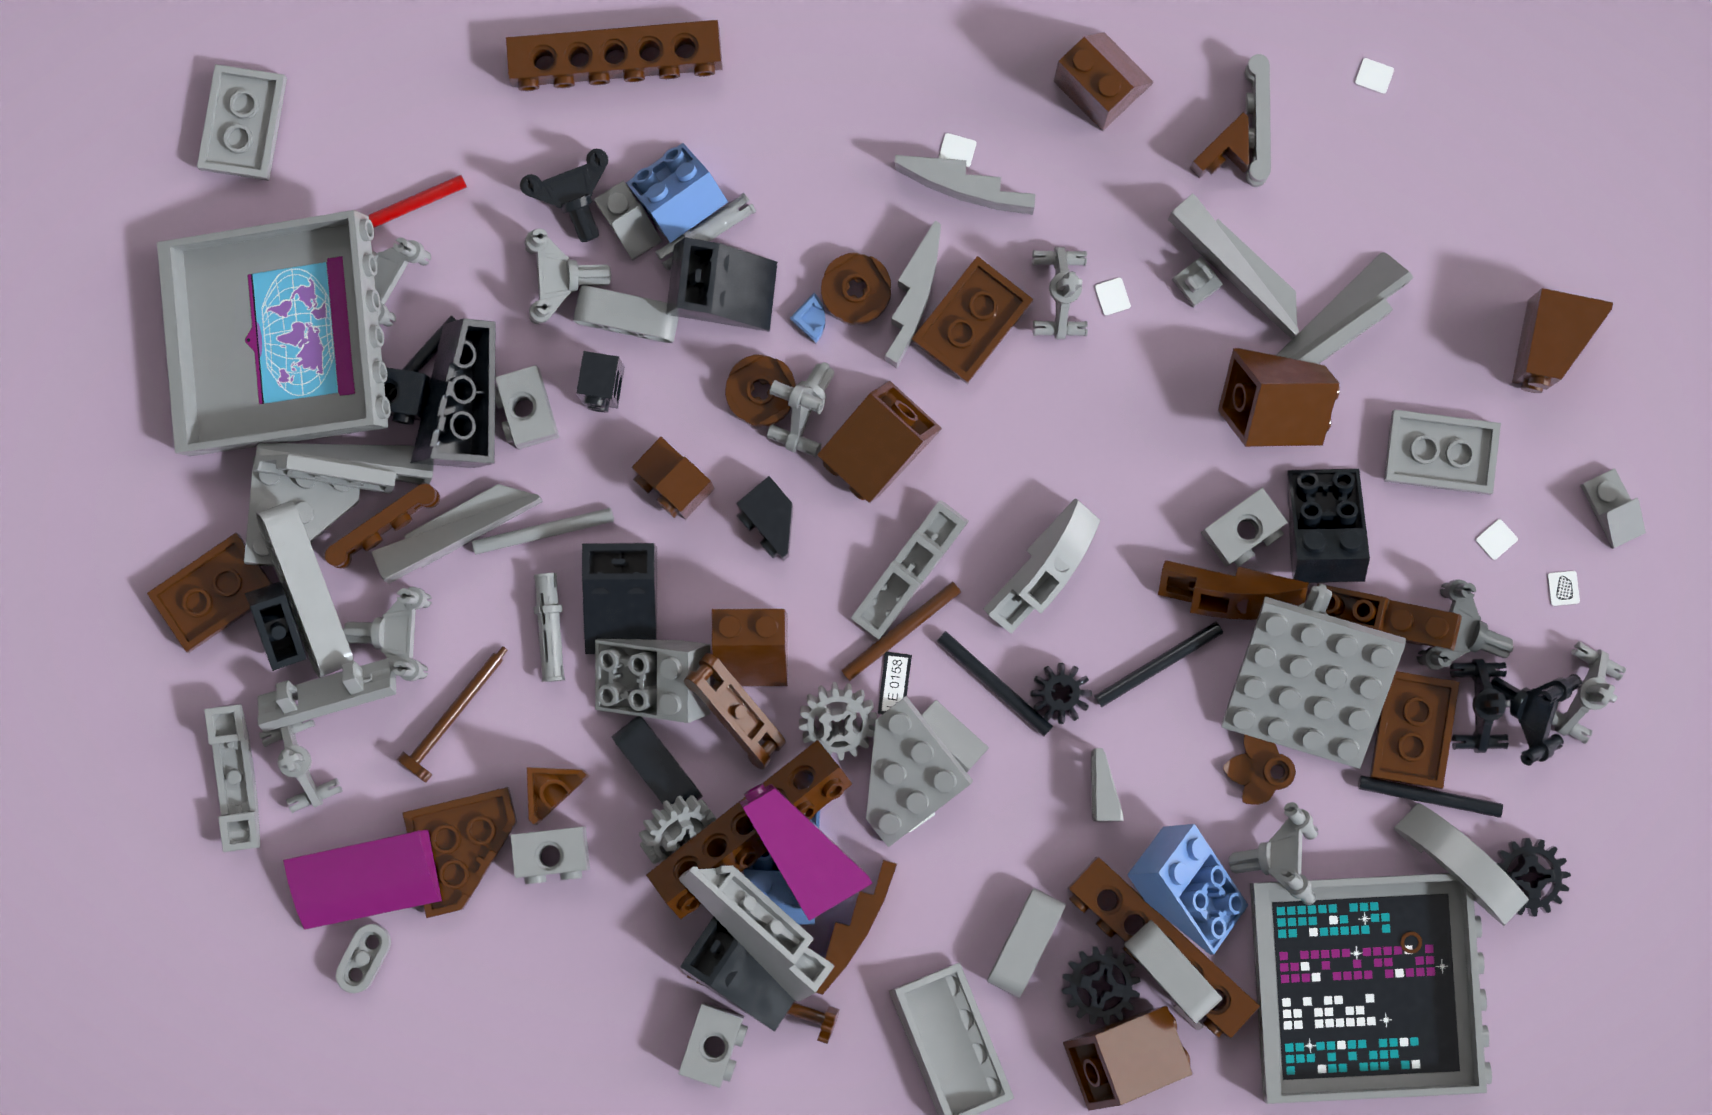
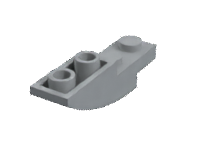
(1048, 570)

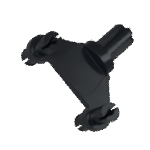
(571, 192)
(1487, 705)
(1536, 712)

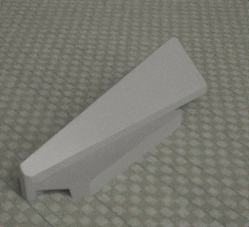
(1237, 263)
(1350, 312)
(343, 464)
(452, 530)
(760, 928)

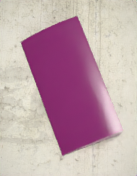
(363, 879)

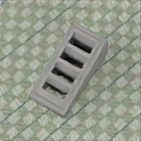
(1104, 795)

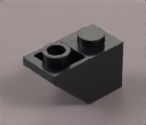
(771, 514)

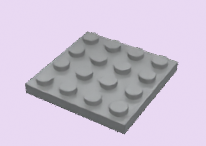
(1313, 682)

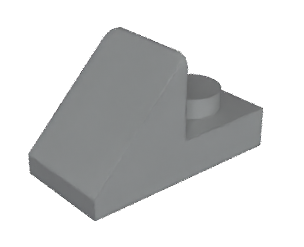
(628, 220)
(1614, 509)

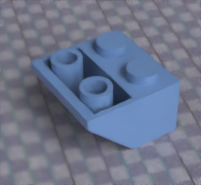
(677, 192)

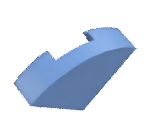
(811, 318)

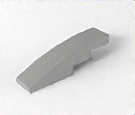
(951, 179)
(917, 282)
(909, 569)

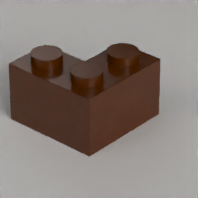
(673, 477)

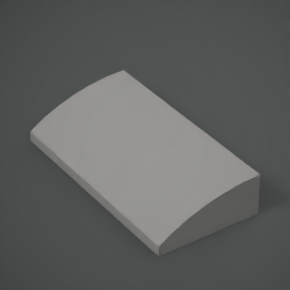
(951, 1043)

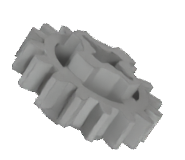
(838, 705)
(674, 827)

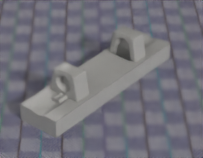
(326, 694)

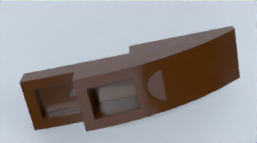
(1227, 595)
(1414, 622)

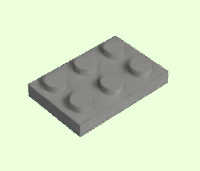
(242, 122)
(1442, 452)

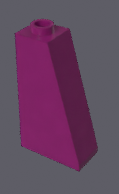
(805, 856)

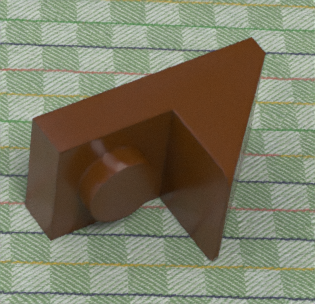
(1232, 143)

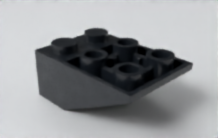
(721, 285)
(1327, 526)
(619, 592)
(736, 976)

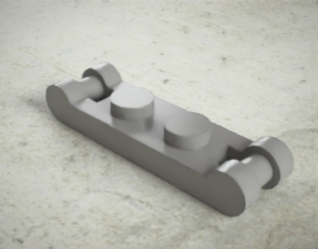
(1259, 106)

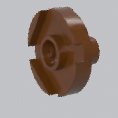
(860, 269)
(740, 386)

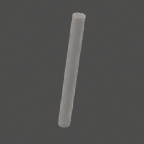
(543, 531)

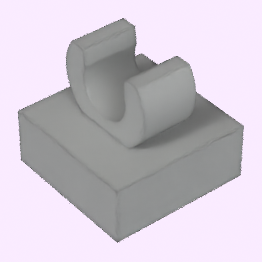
(1197, 282)

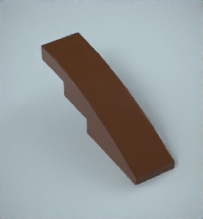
(848, 938)

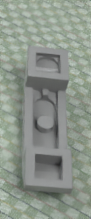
(234, 777)
(1464, 861)

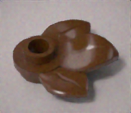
(1254, 769)

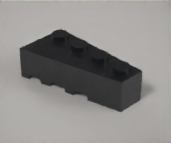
(460, 399)

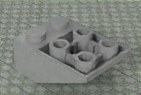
(648, 678)

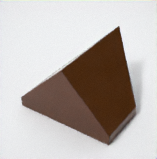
(549, 788)

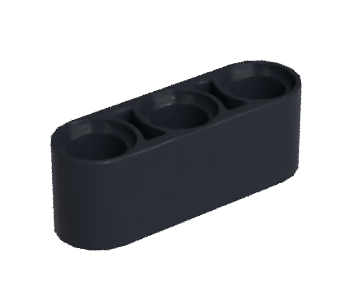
(654, 762)

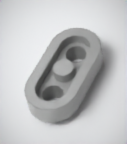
(363, 957)

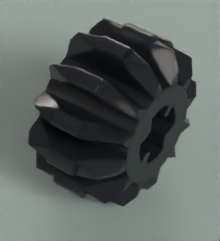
(1063, 681)

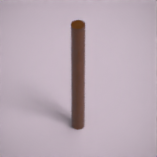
(901, 631)

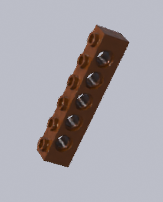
(597, 44)
(730, 837)
(1098, 876)

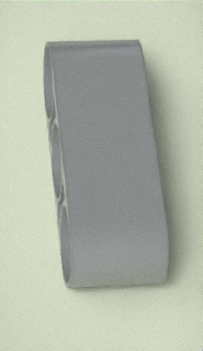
(625, 314)
(1026, 943)
(1173, 971)

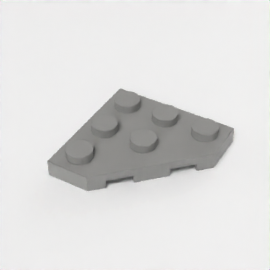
(316, 502)
(909, 773)

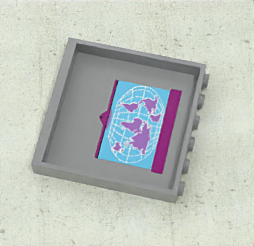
(273, 333)

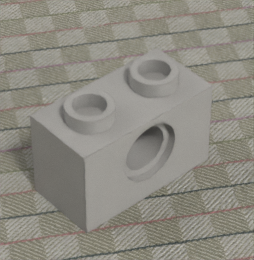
(540, 424)
(1257, 510)
(528, 850)
(697, 1062)

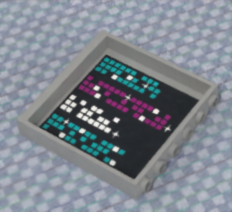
(1353, 1009)

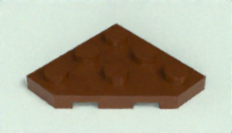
(463, 842)

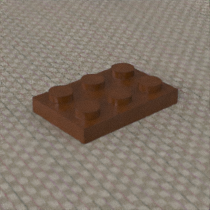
(972, 320)
(208, 593)
(1415, 730)

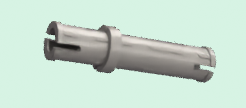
(712, 226)
(549, 627)

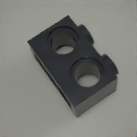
(600, 381)

